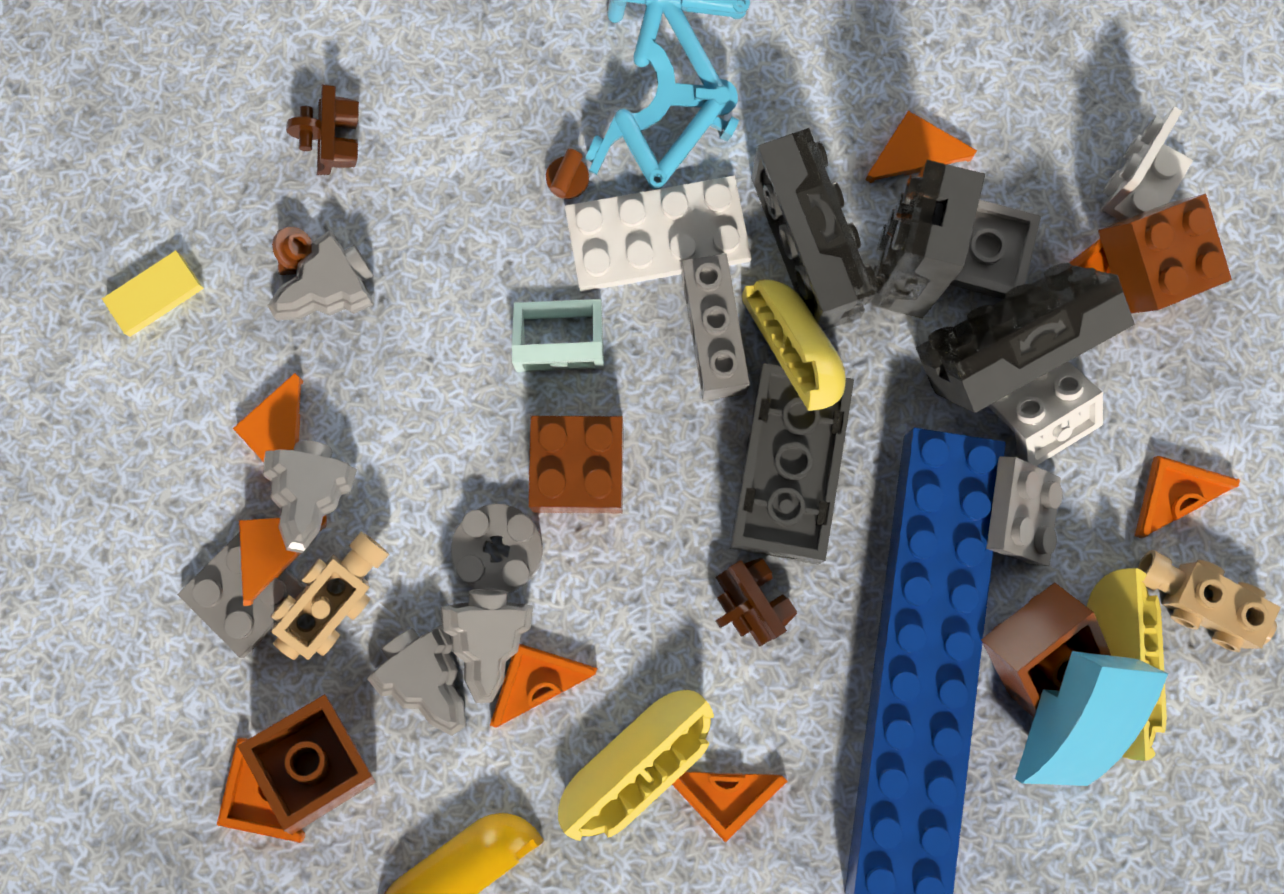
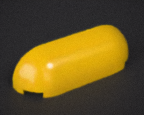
(471, 857)

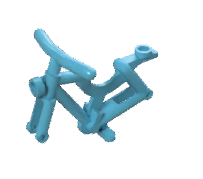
(714, 97)

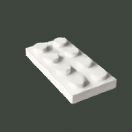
(654, 230)

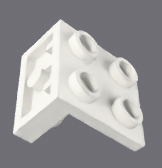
(1150, 171)
(1051, 413)

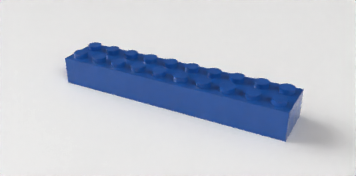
(925, 668)

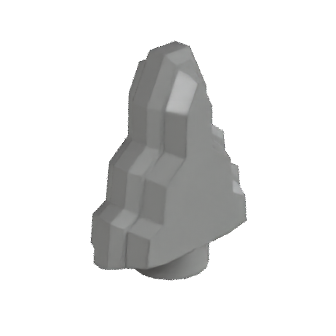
(324, 282)
(305, 488)
(485, 637)
(422, 677)

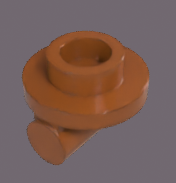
(568, 175)
(290, 247)

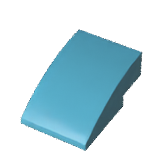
(1090, 719)

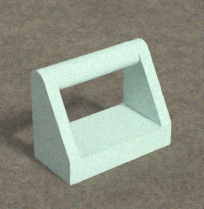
(557, 355)

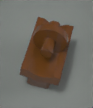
(332, 113)
(748, 606)

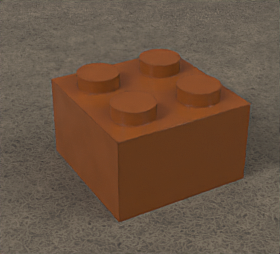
(1166, 254)
(576, 464)
(1037, 642)
(306, 765)

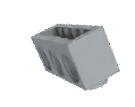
(715, 327)

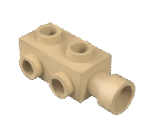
(324, 605)
(1221, 613)

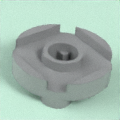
(476, 565)

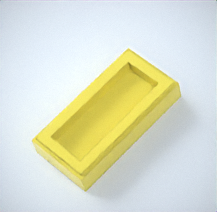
(152, 293)

